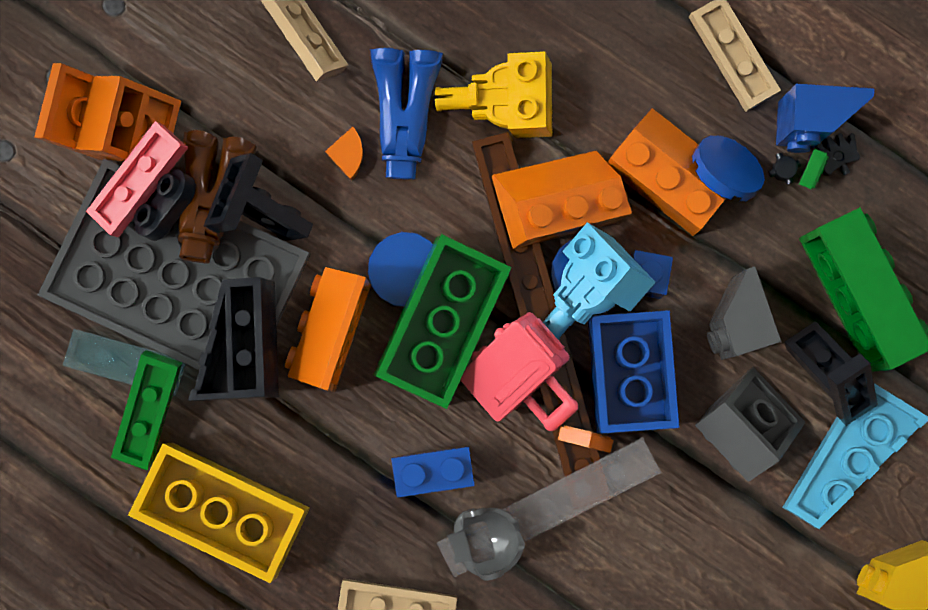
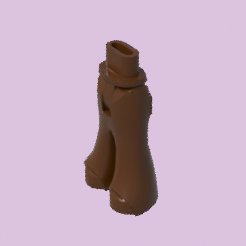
(199, 160)

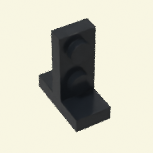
(239, 197)
(840, 376)

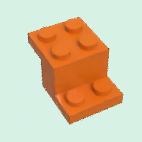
(100, 113)

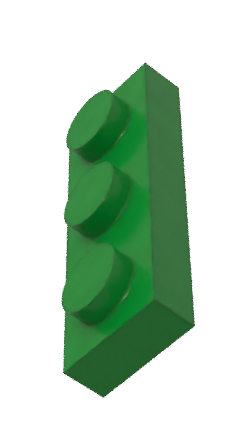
(146, 409)

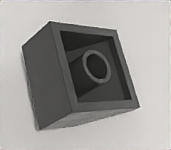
(742, 318)
(751, 425)

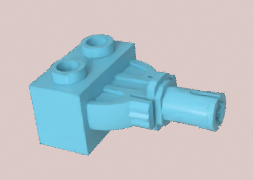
(595, 280)

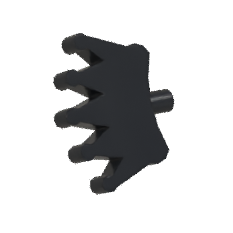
(839, 153)

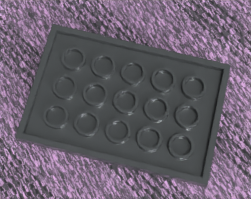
(152, 292)

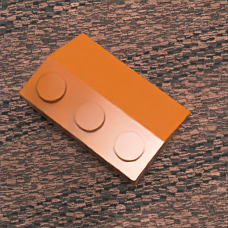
(661, 169)
(560, 198)
(328, 328)

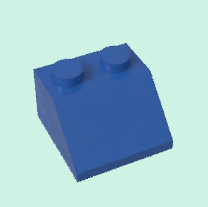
(814, 112)

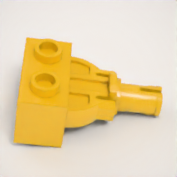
(508, 95)

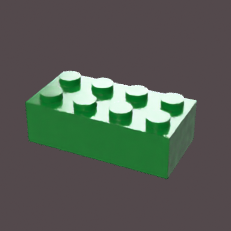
(866, 291)
(442, 321)

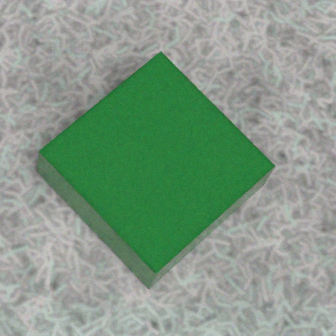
(814, 169)

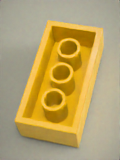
(219, 511)

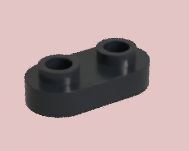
(165, 205)

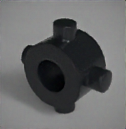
(784, 168)

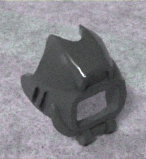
(504, 535)

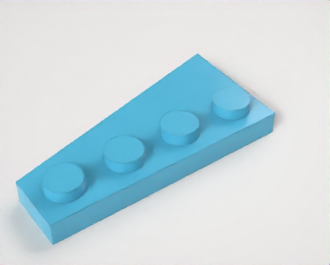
(851, 457)

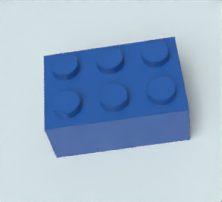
(633, 372)

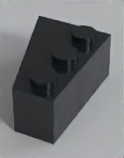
(241, 344)

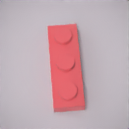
(136, 179)

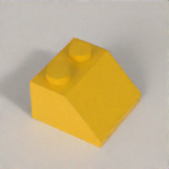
(897, 578)

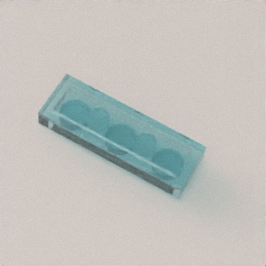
(106, 357)

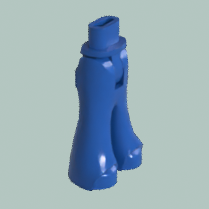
(404, 130)

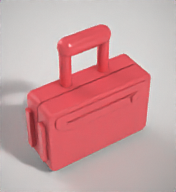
(517, 366)

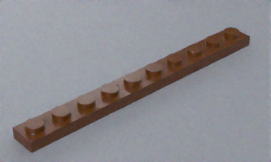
(534, 295)

